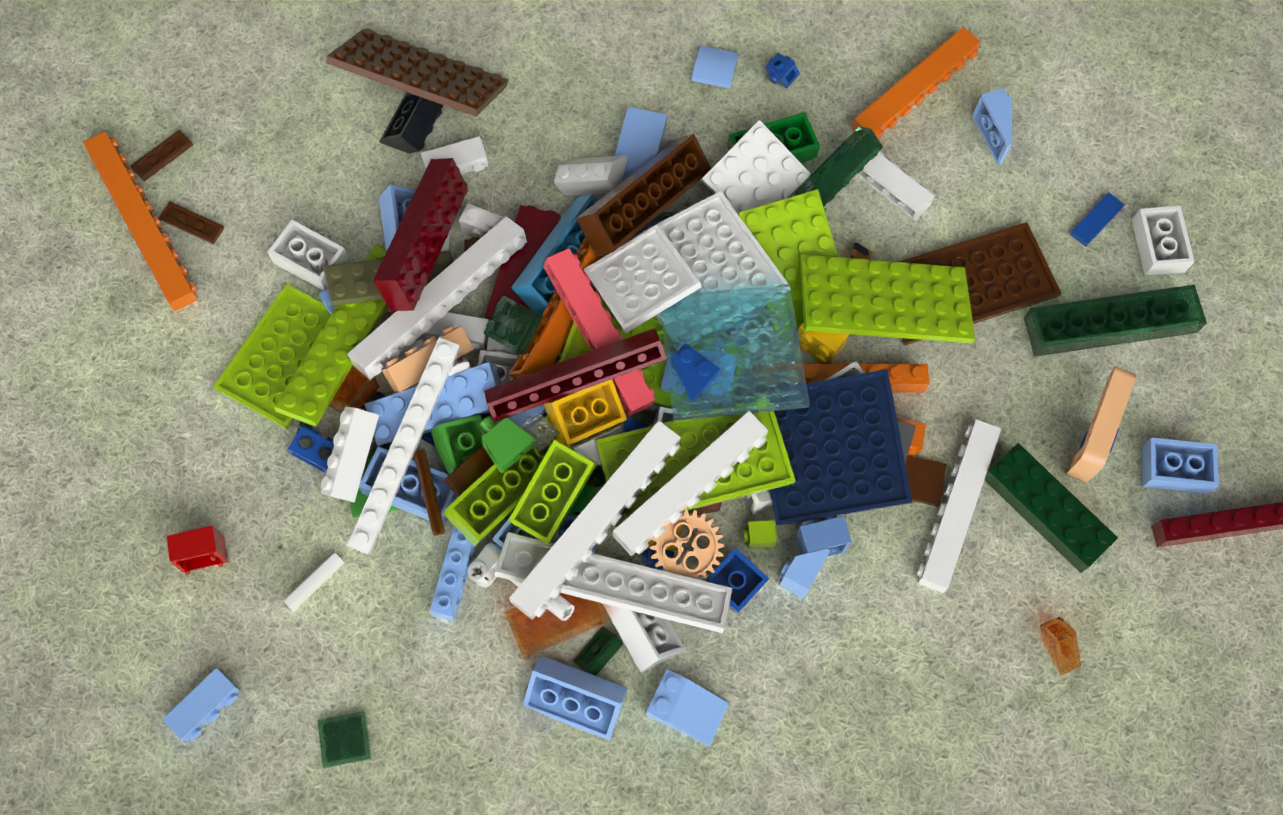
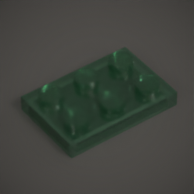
(513, 325)

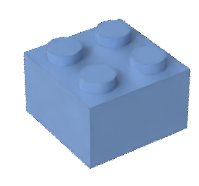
(828, 534)

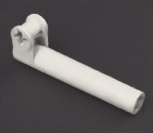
(487, 563)

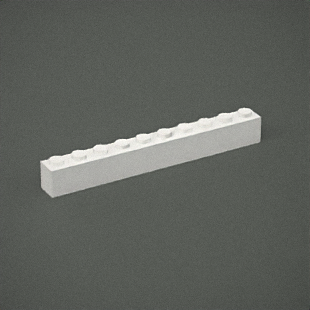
(438, 297)
(595, 520)

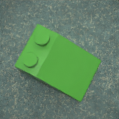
(457, 440)

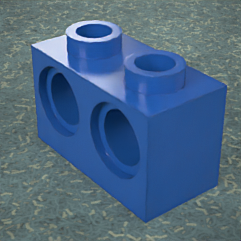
(311, 454)

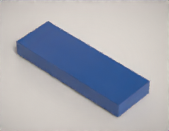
(1097, 219)

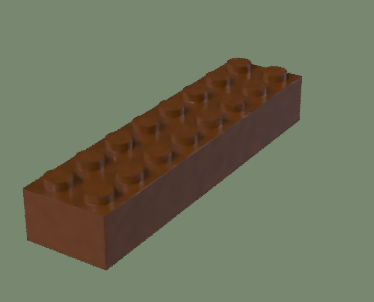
(644, 195)

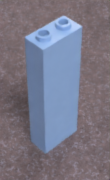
(640, 138)

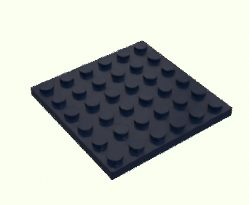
(842, 451)

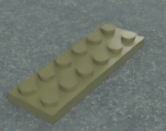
(354, 281)

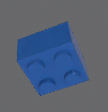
(740, 575)

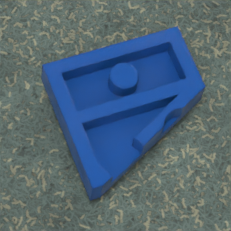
(693, 370)

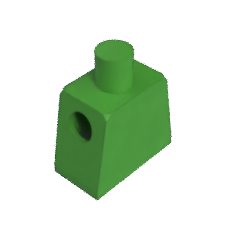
(505, 442)

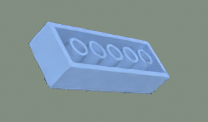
(460, 398)

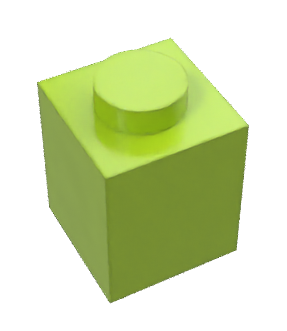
(760, 534)

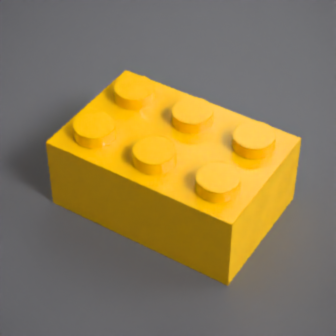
(585, 412)

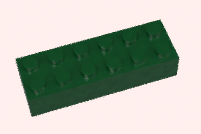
(1050, 508)

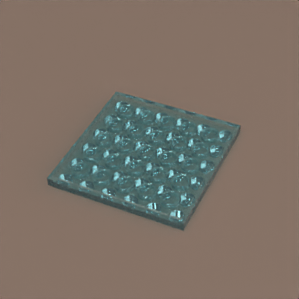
(750, 340)

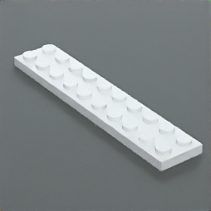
(625, 585)

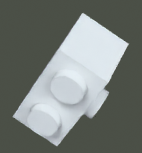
(478, 221)

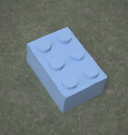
(1180, 465)

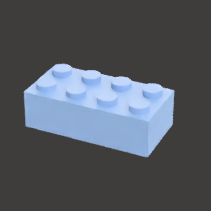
(410, 494)

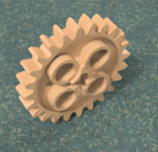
(705, 556)

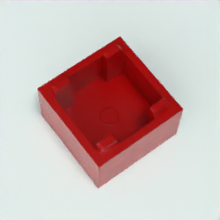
(197, 549)

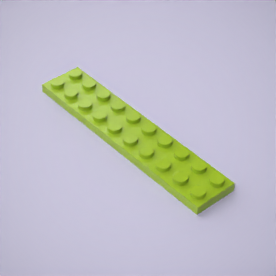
(327, 360)

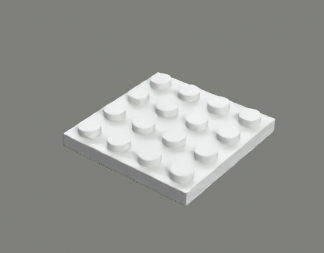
(756, 171)
(642, 278)

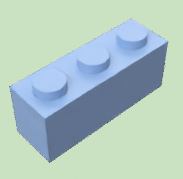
(201, 706)

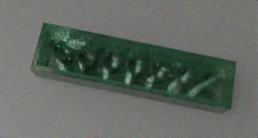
(1114, 320)

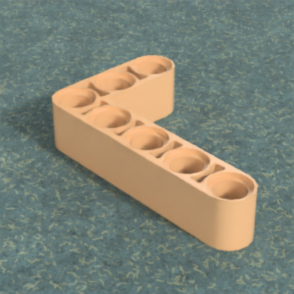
(1104, 426)

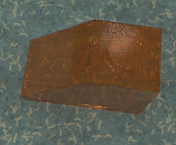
(1061, 644)

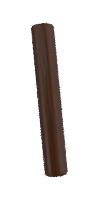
(429, 492)

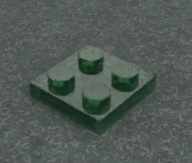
(344, 739)

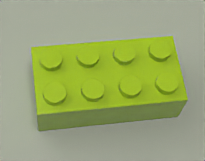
(552, 491)

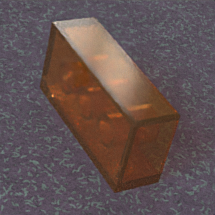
(549, 630)

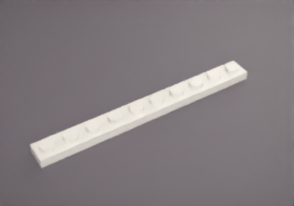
(404, 446)

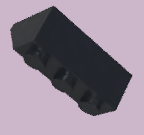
(411, 123)

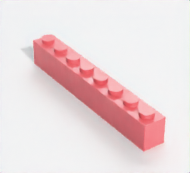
(595, 324)

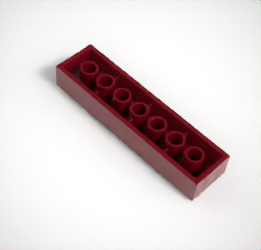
(421, 235)

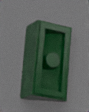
(598, 651)

